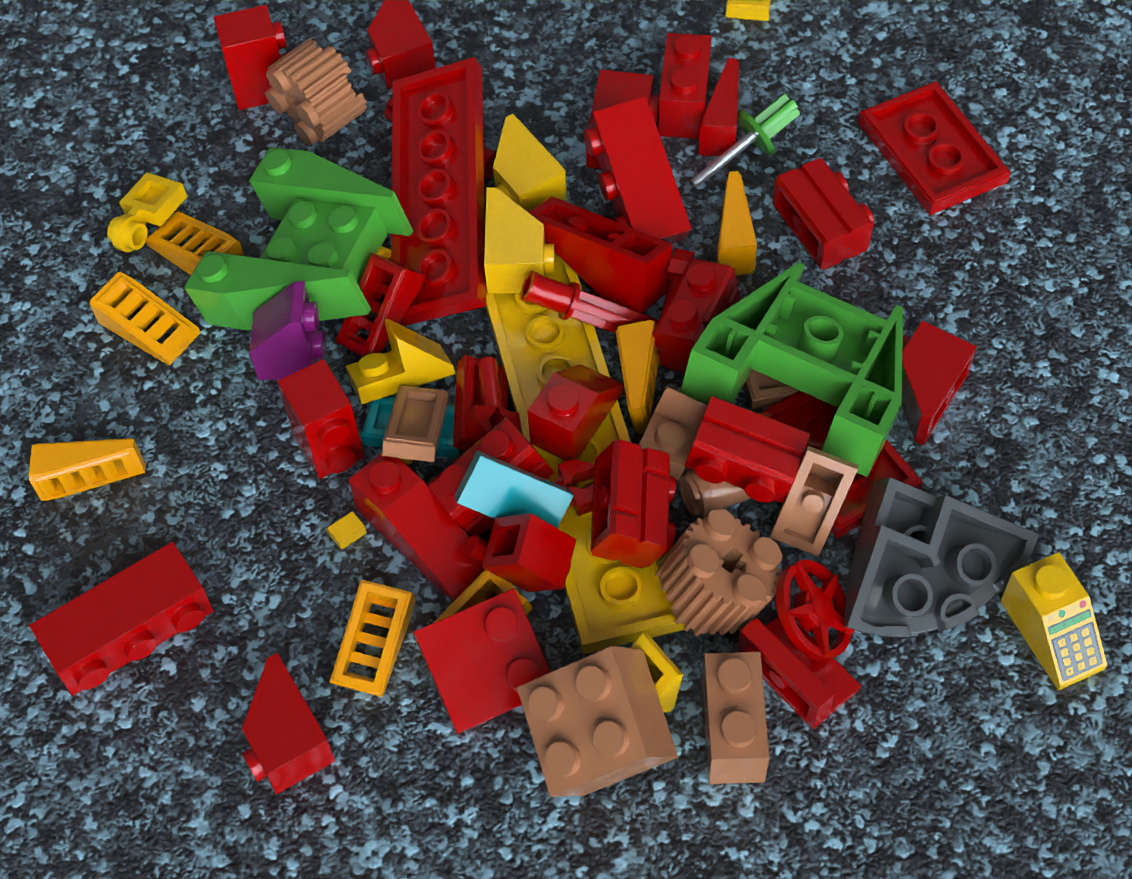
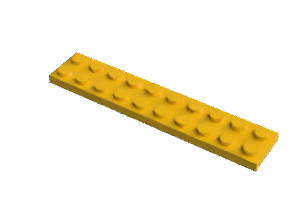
(606, 598)

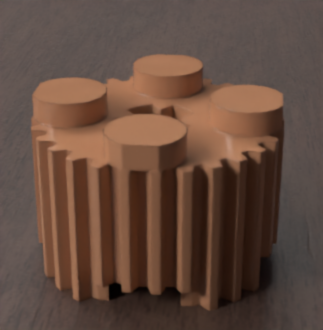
(314, 91)
(719, 574)

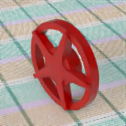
(813, 609)

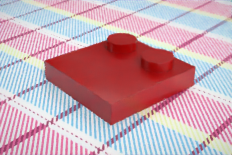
(482, 659)

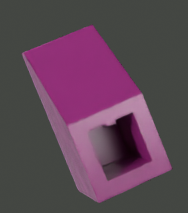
(286, 334)

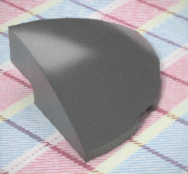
(927, 561)

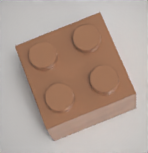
(597, 722)

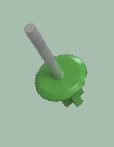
(757, 130)

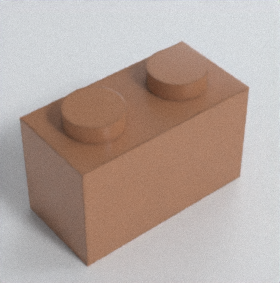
(735, 718)

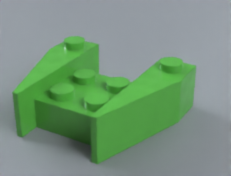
(324, 239)
(813, 347)

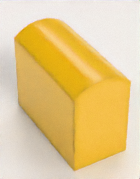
(346, 530)

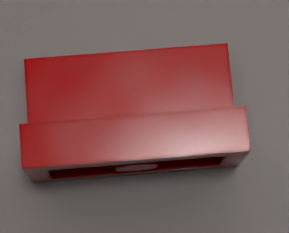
(805, 684)

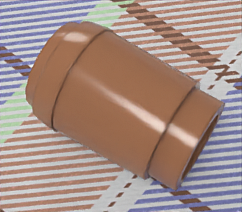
(702, 496)

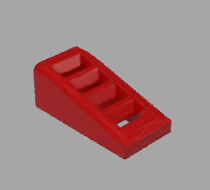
(719, 121)
(397, 299)

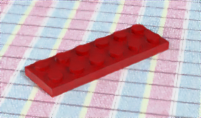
(441, 187)

